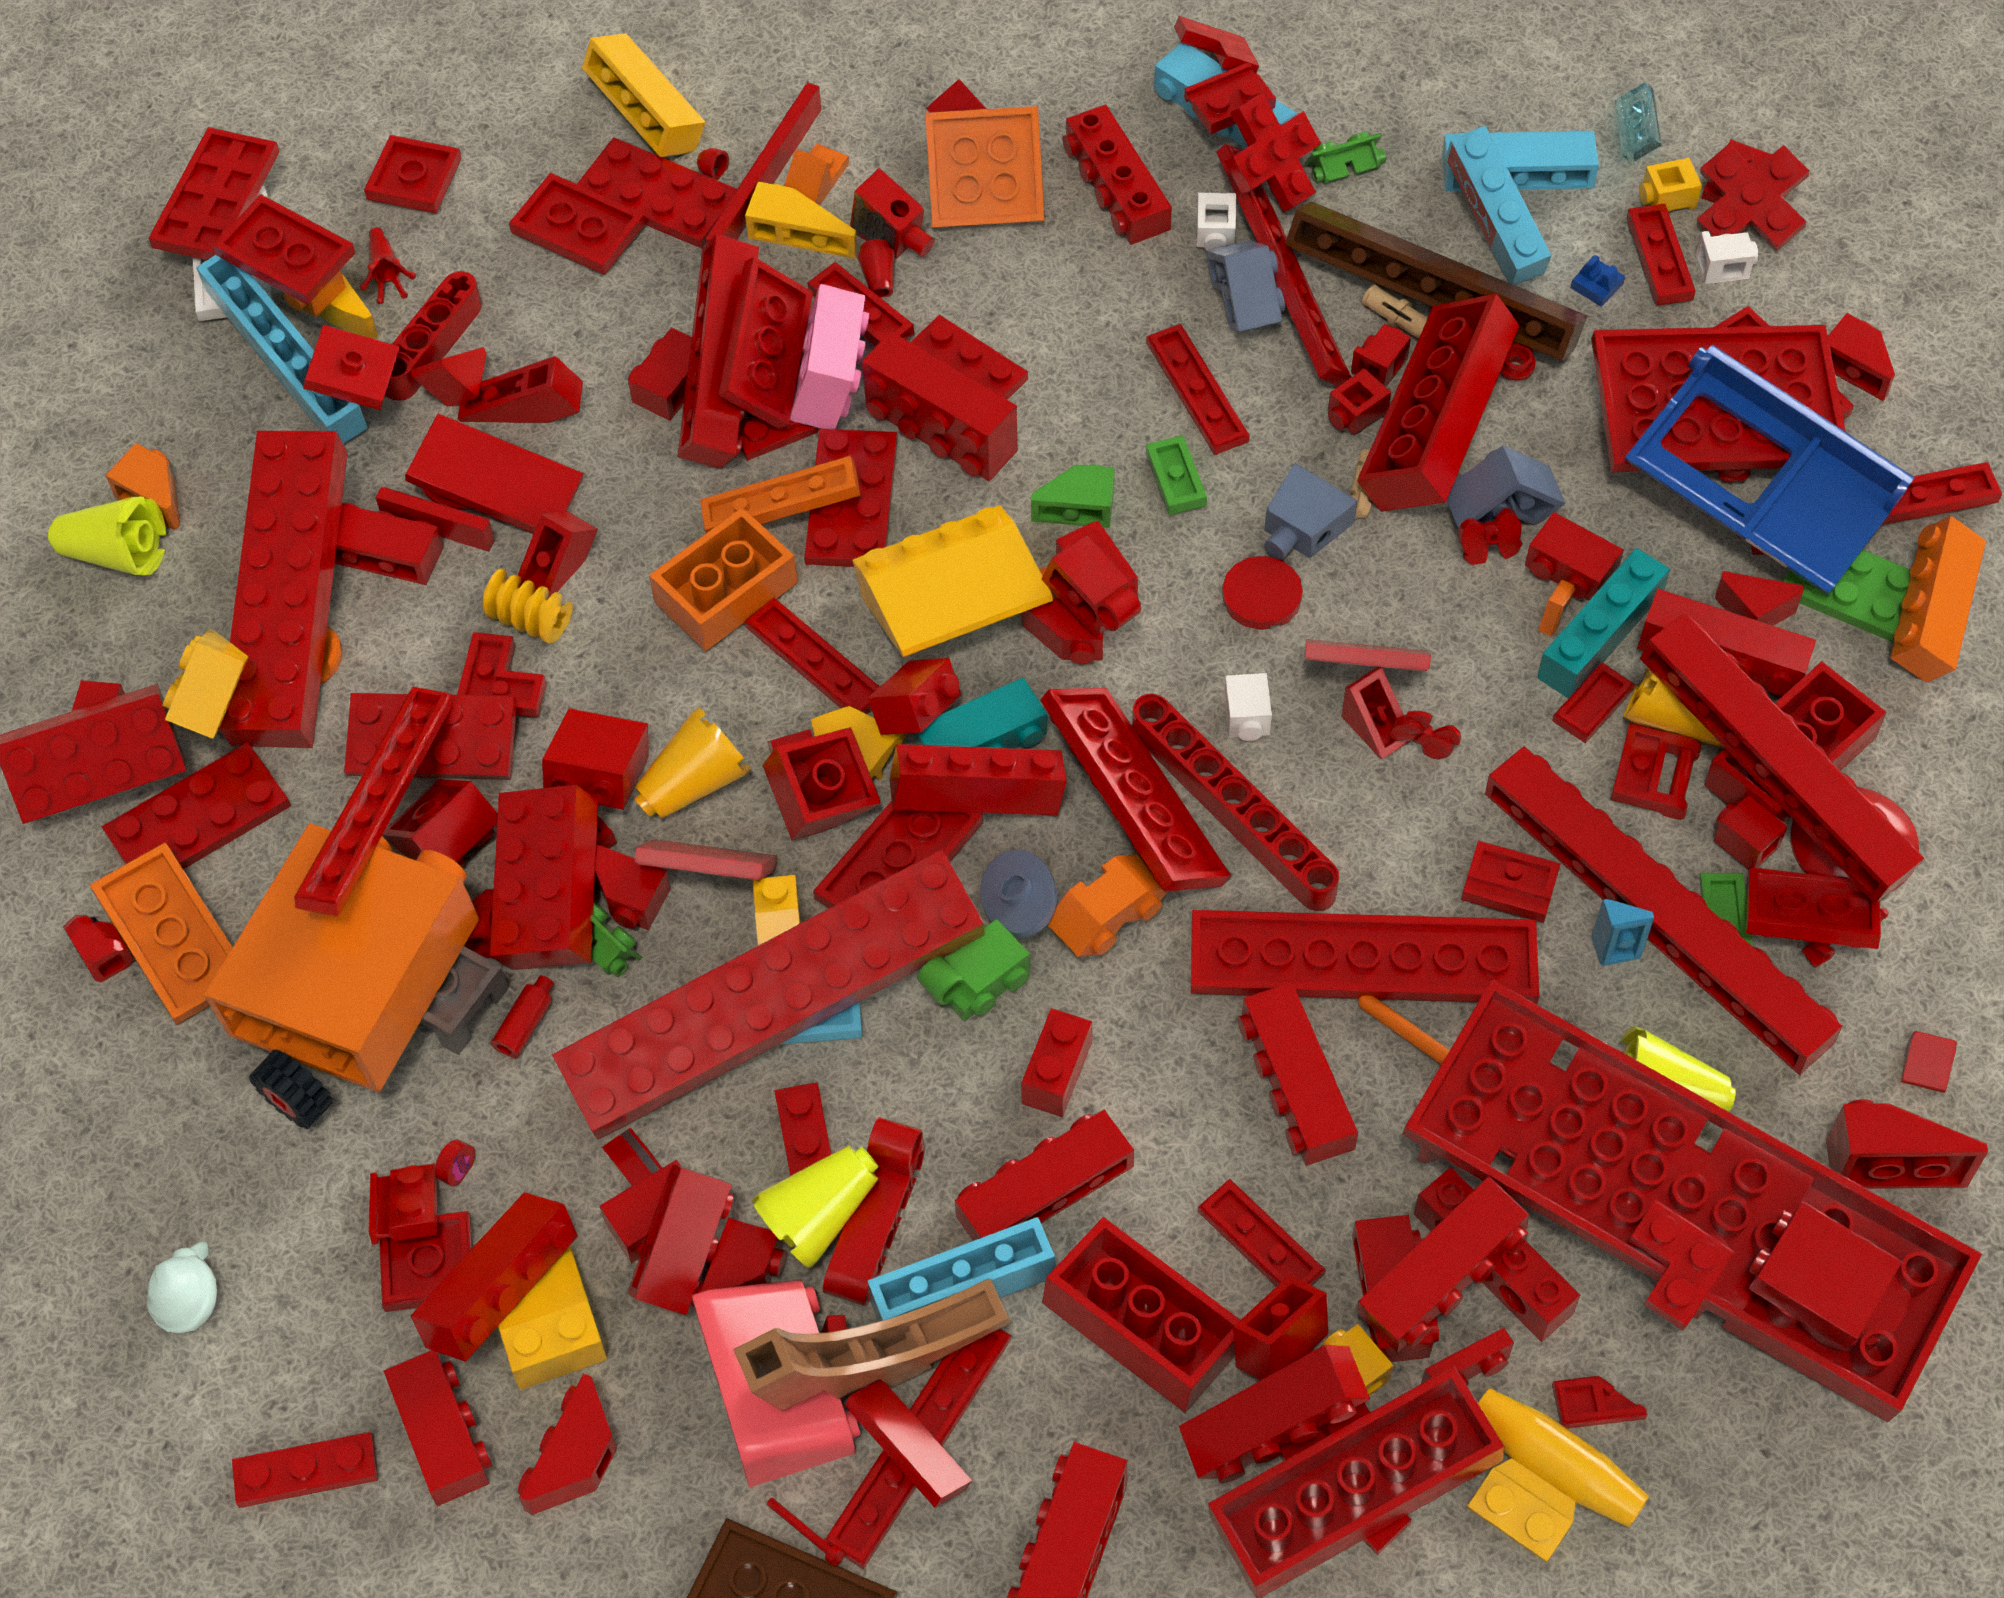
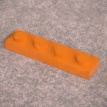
(785, 494)

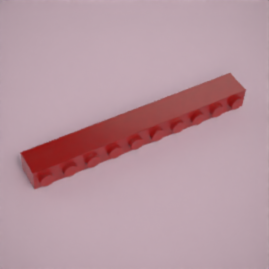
(1683, 925)

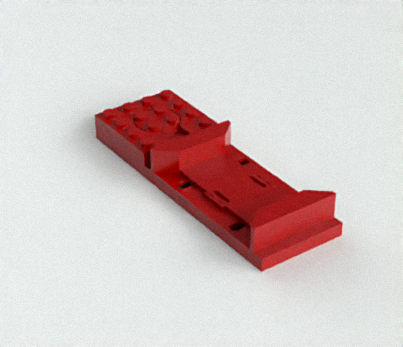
(1618, 1135)

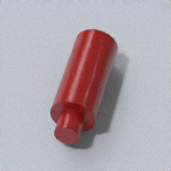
(523, 1017)

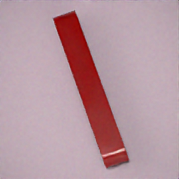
(1239, 818)

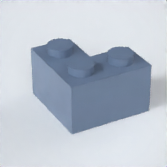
(1247, 284)
(1503, 482)

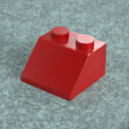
(820, 782)
(444, 819)

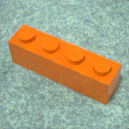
(1938, 599)

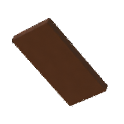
(758, 1566)

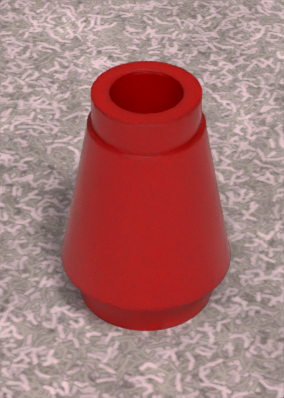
(877, 265)

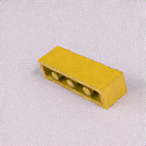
(643, 95)

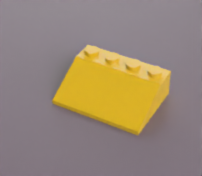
(950, 580)

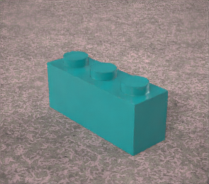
(995, 720)

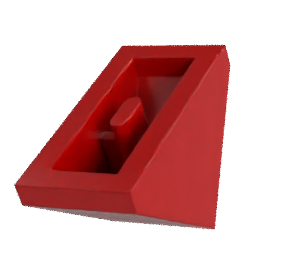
(454, 377)
(1758, 597)
(1371, 710)

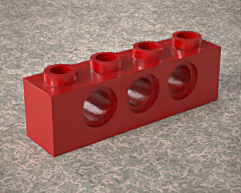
(1520, 1278)

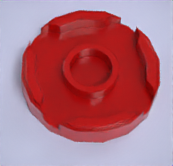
(1262, 592)

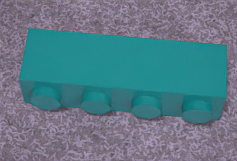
(1602, 623)

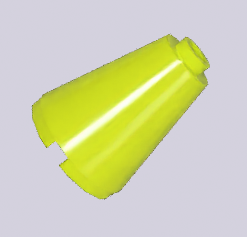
(113, 535)
(1679, 1066)
(817, 1201)

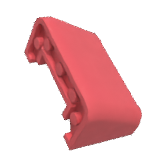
(769, 1439)

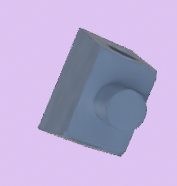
(1306, 514)

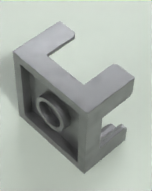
(461, 996)

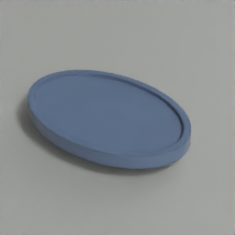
(1019, 892)

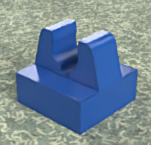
(1597, 281)

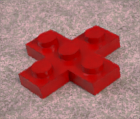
(1272, 152)
(1754, 195)

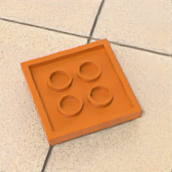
(984, 166)

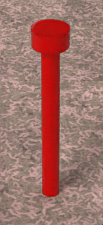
(834, 1554)

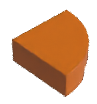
(1555, 607)

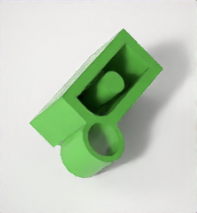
(977, 972)

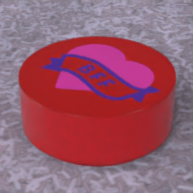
(454, 1162)

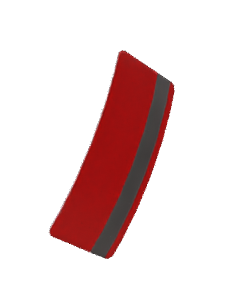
(631, 1156)

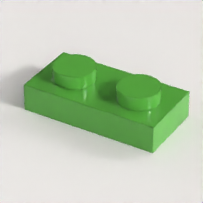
(1176, 475)

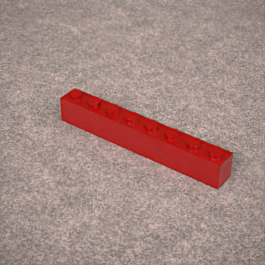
(1781, 758)

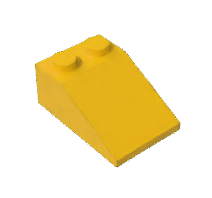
(552, 1327)

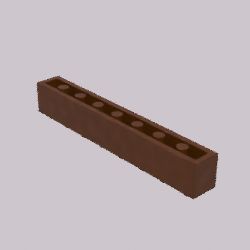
(1429, 275)

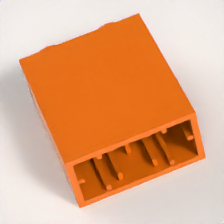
(349, 984)

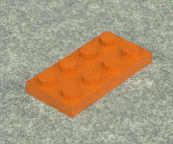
(165, 929)

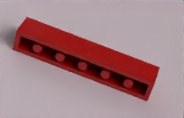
(709, 421)

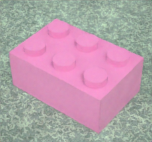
(830, 358)

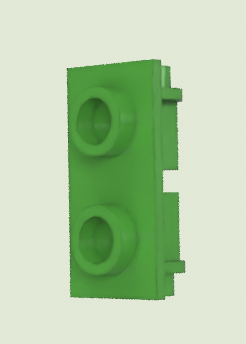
(1358, 150)
(612, 946)

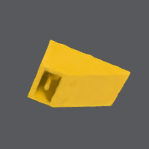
(207, 685)

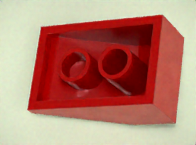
(1898, 1149)

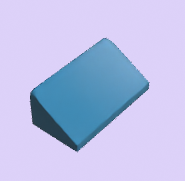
(1620, 932)

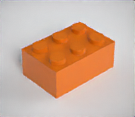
(723, 578)

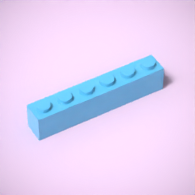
(276, 344)

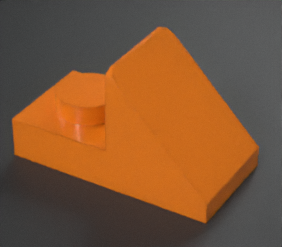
(816, 171)

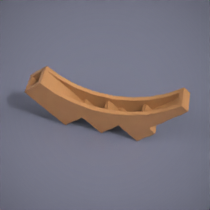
(796, 1366)

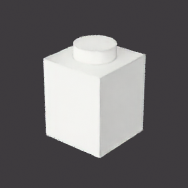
(1247, 706)

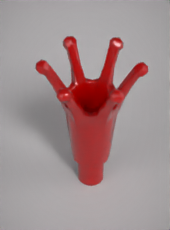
(383, 265)

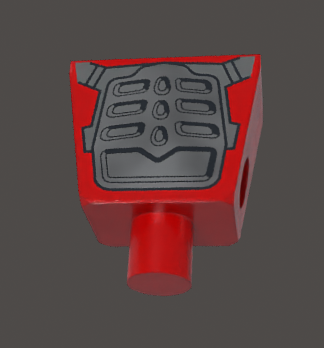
(889, 213)

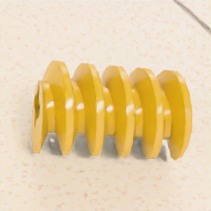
(525, 608)

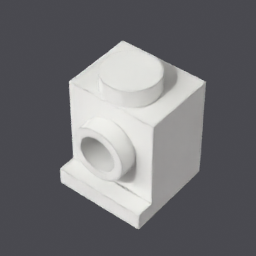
(1216, 228)
(1726, 257)

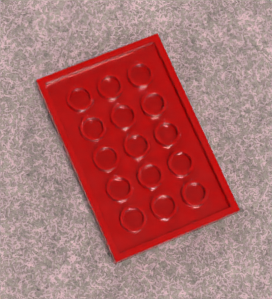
(1646, 368)

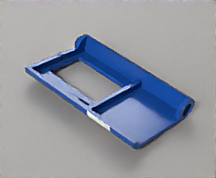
(1820, 501)

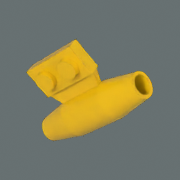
(1548, 1473)

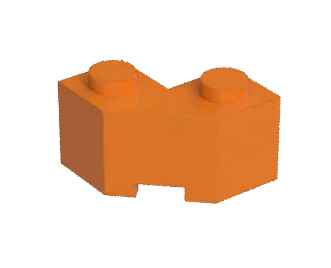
(1094, 913)

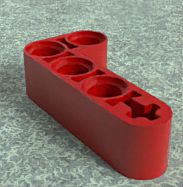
(434, 330)
(873, 1225)

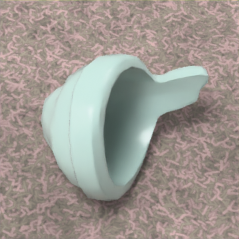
(182, 1290)

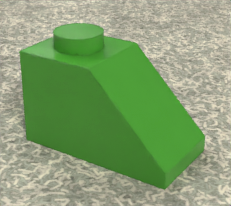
(1076, 497)

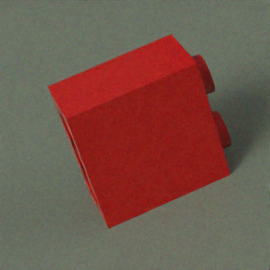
(598, 755)

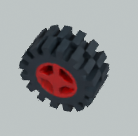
(291, 1089)

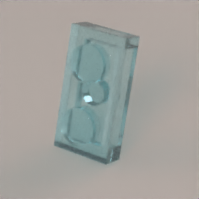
(1638, 122)

